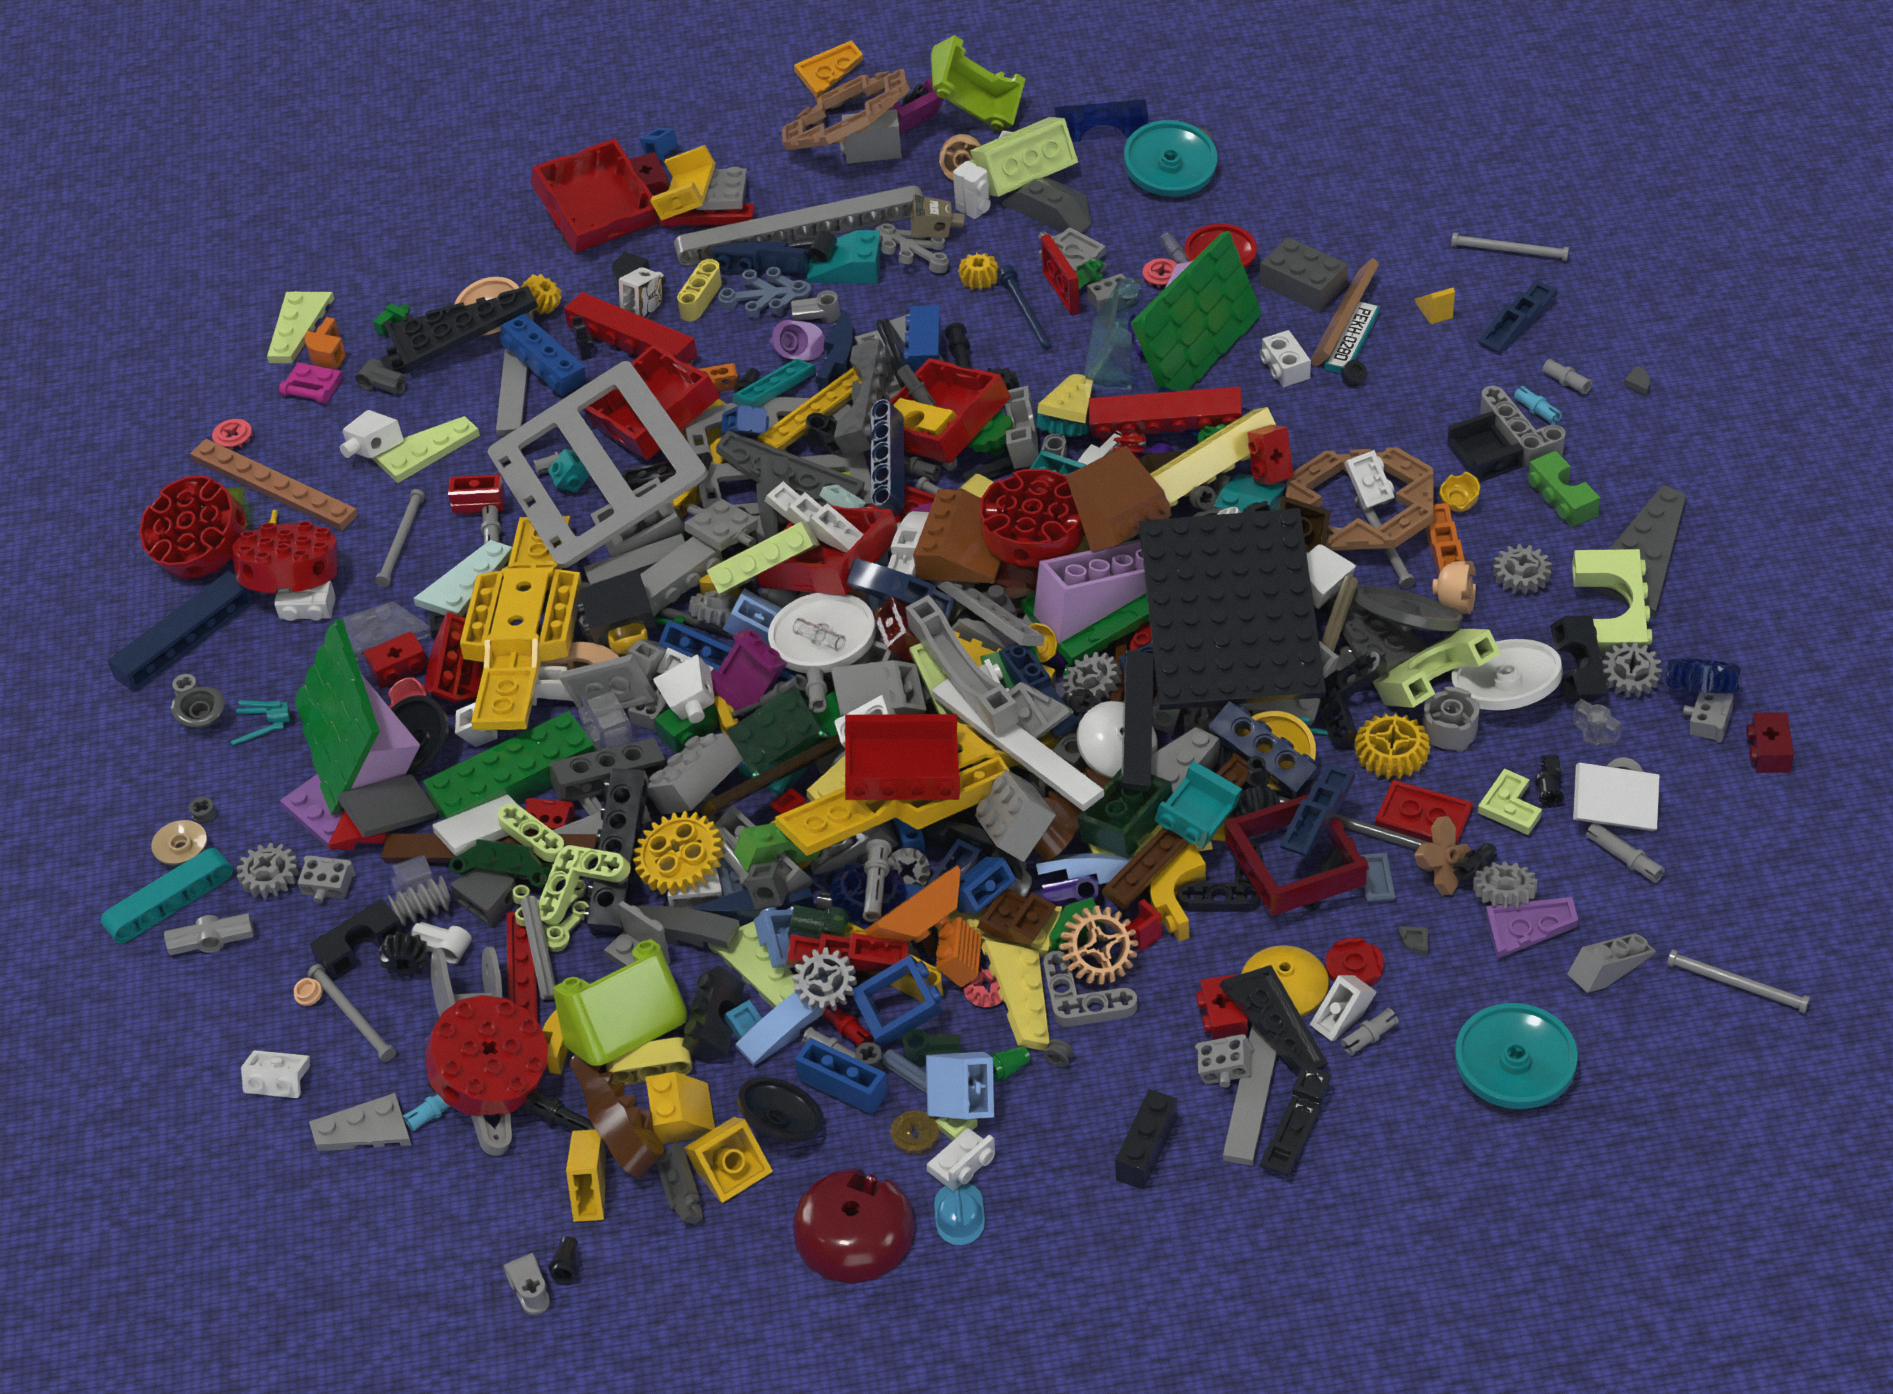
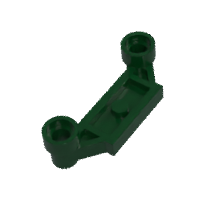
(503, 858)

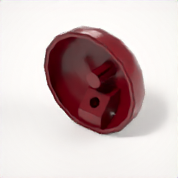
(853, 1226)

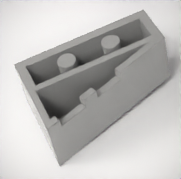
(1175, 758)

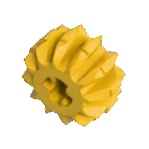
(978, 271)
(544, 292)

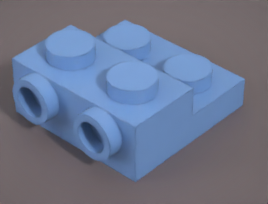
(774, 932)

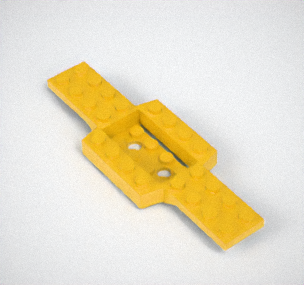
(512, 652)
(836, 819)

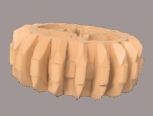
(1102, 957)

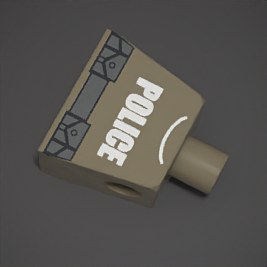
(933, 217)

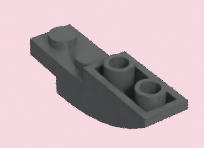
(773, 472)

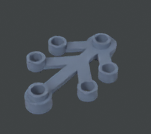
(766, 294)

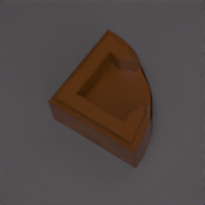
(929, 945)

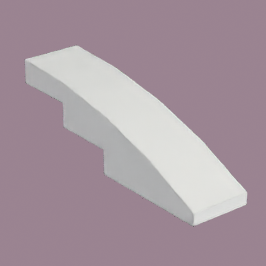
(824, 521)

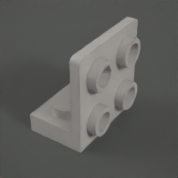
(636, 929)

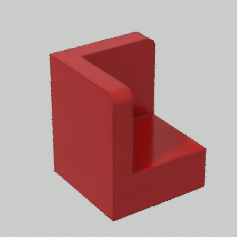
(1147, 925)

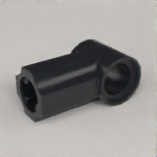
(817, 247)

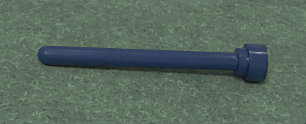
(1008, 277)

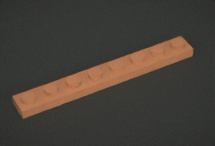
(274, 484)

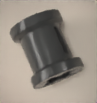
(864, 1054)

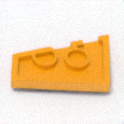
(827, 68)

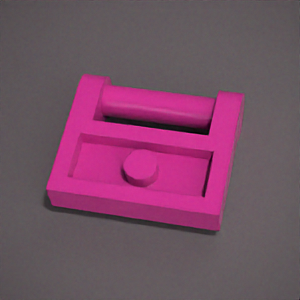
(311, 382)

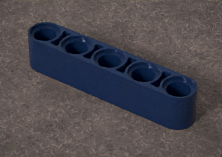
(887, 457)

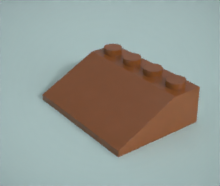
(1114, 498)
(953, 542)

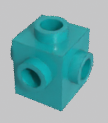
(568, 471)

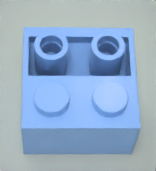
(753, 613)
(960, 1085)

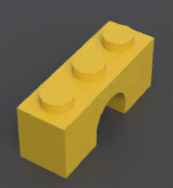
(924, 417)

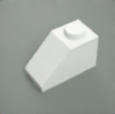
(1342, 1006)

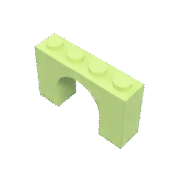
(764, 555)
(1622, 572)
(1409, 682)

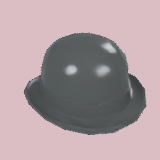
(198, 706)

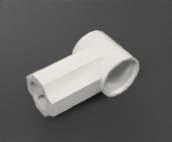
(451, 941)

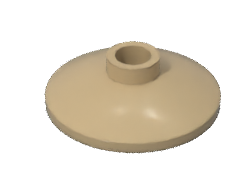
(179, 842)

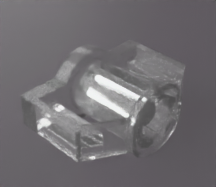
(1597, 720)

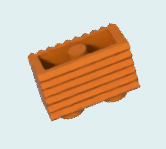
(958, 951)

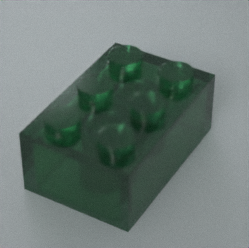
(777, 732)
(1123, 816)

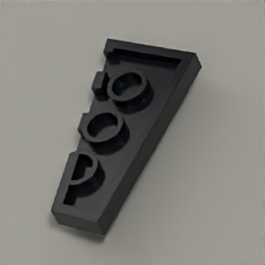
(1274, 1015)

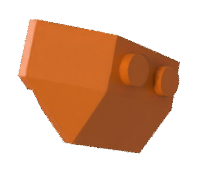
(920, 911)

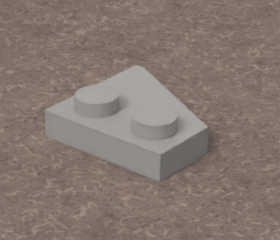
(1037, 710)

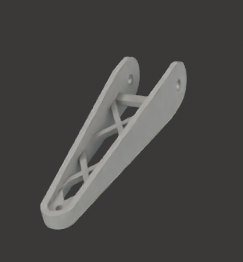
(444, 999)

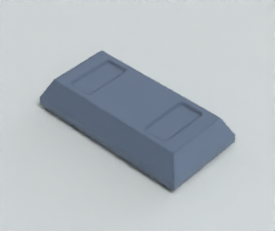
(1379, 880)

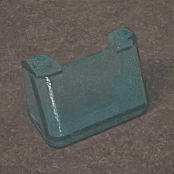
(1110, 341)

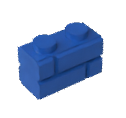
(745, 421)
(983, 884)

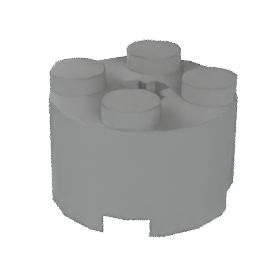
(1451, 719)

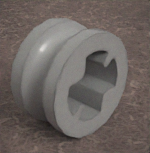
(183, 683)

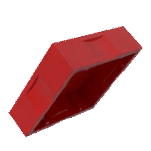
(594, 195)
(677, 387)
(969, 393)
(827, 567)

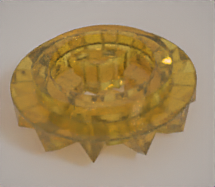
(924, 1124)

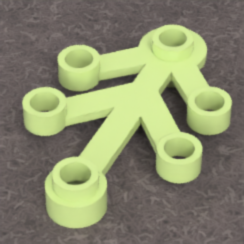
(561, 930)

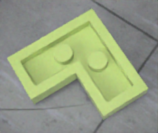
(1504, 803)

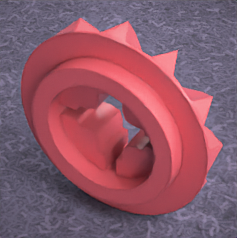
(1153, 269)
(232, 427)
(978, 994)

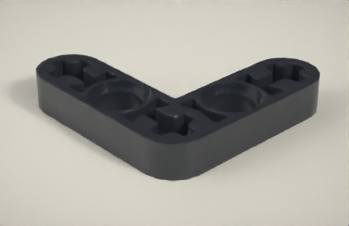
(1367, 669)
(1239, 888)

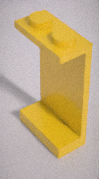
(689, 184)

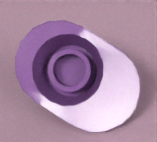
(797, 340)

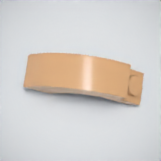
(583, 654)

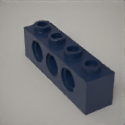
(1291, 781)

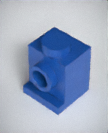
(659, 141)

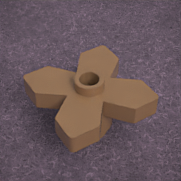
(1442, 855)

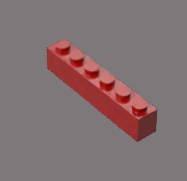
(628, 329)
(1165, 411)

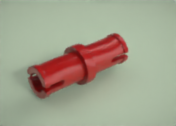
(848, 1026)

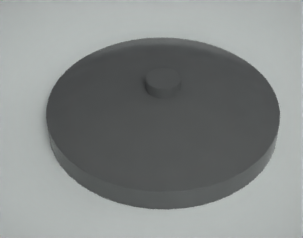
(1408, 609)

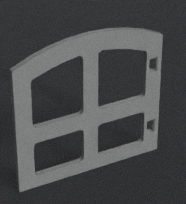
(775, 407)

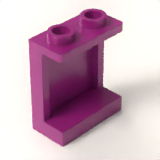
(919, 109)
(747, 671)

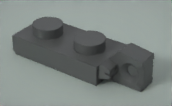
(679, 1184)

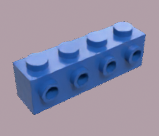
(542, 354)

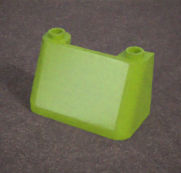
(974, 88)
(620, 1009)

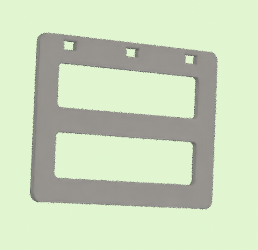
(626, 506)

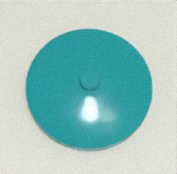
(1170, 158)
(1516, 1056)

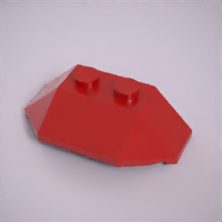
(447, 671)

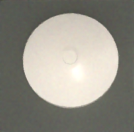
(840, 614)
(1514, 678)

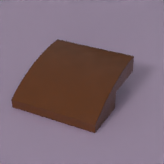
(1016, 917)

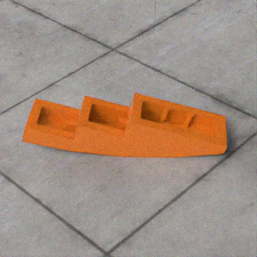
(1443, 538)

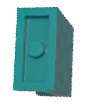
(1198, 805)

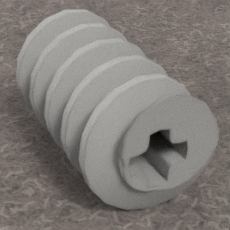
(420, 901)

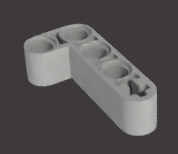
(1518, 429)

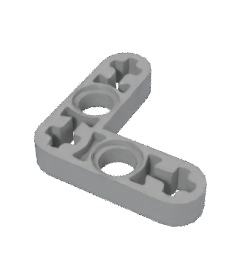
(1071, 1001)

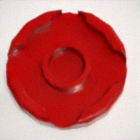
(1355, 958)

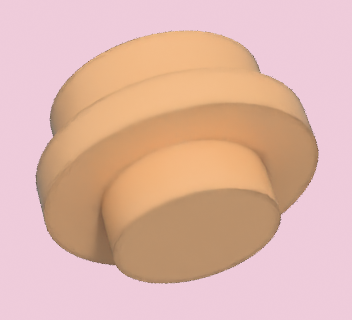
(307, 991)

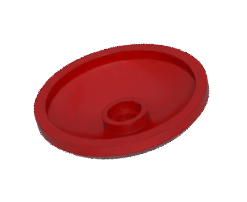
(1207, 234)

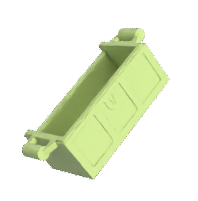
(1026, 155)

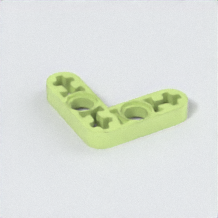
(577, 868)

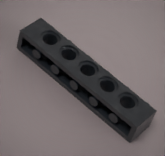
(621, 784)

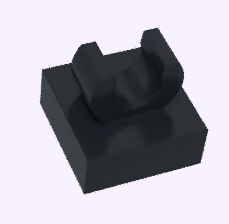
(394, 361)

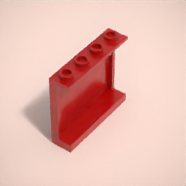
(901, 757)

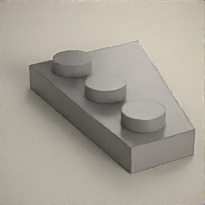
(364, 1124)

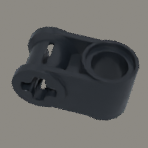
(821, 432)

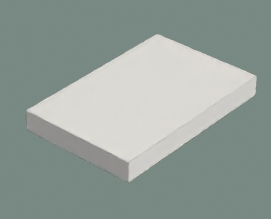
(1616, 797)
(481, 822)

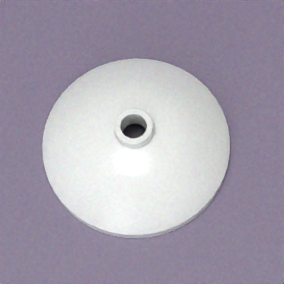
(1101, 739)

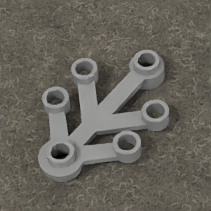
(890, 235)

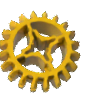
(1408, 750)

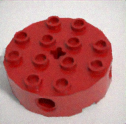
(1030, 518)
(192, 527)
(285, 557)
(486, 1055)

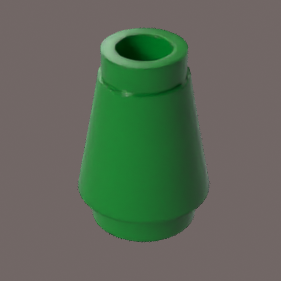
(1008, 1062)

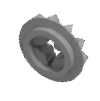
(908, 856)

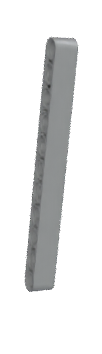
(801, 224)

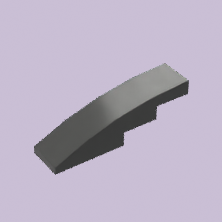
(692, 925)

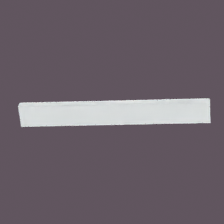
(1025, 750)

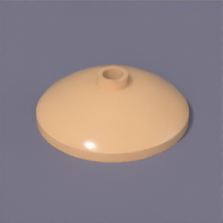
(487, 288)

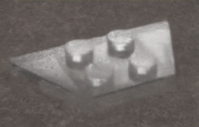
(380, 625)

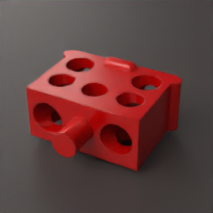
(550, 812)

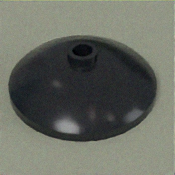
(427, 724)
(779, 1110)

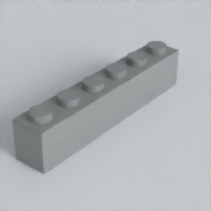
(672, 577)

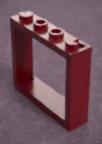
(1302, 891)

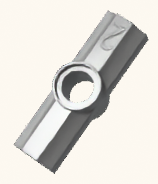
(209, 934)

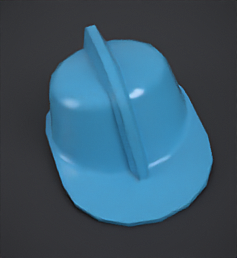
(959, 1214)

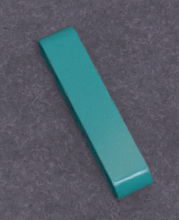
(166, 895)

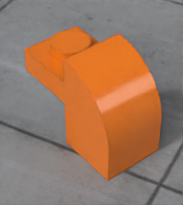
(325, 346)

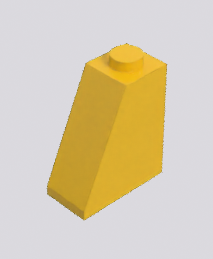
(586, 1175)

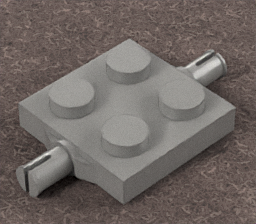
(1077, 247)
(721, 525)

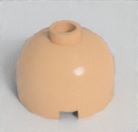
(955, 152)
(1456, 587)

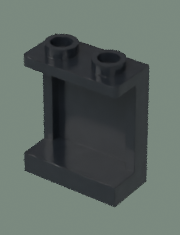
(1483, 447)
(614, 605)

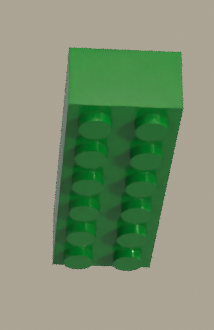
(511, 768)

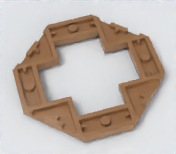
(895, 86)
(1358, 534)

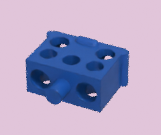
(908, 836)

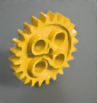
(678, 853)

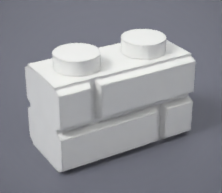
(971, 189)
(307, 604)

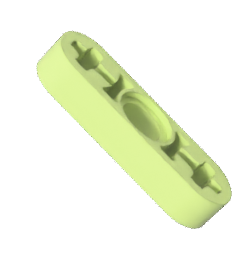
(525, 822)

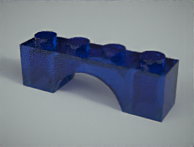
(1124, 115)

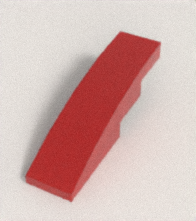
(863, 951)

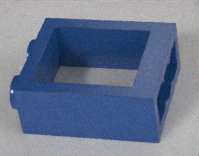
(888, 1033)

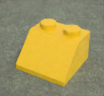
(679, 1107)
(728, 1158)

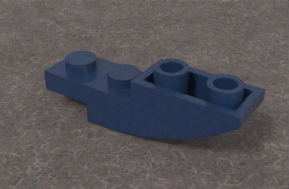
(761, 256)
(839, 350)
(887, 582)
(1024, 667)

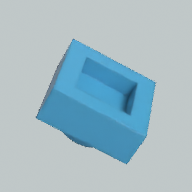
(742, 1018)

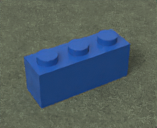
(923, 335)
(841, 1076)

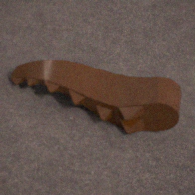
(1064, 823)
(619, 1123)

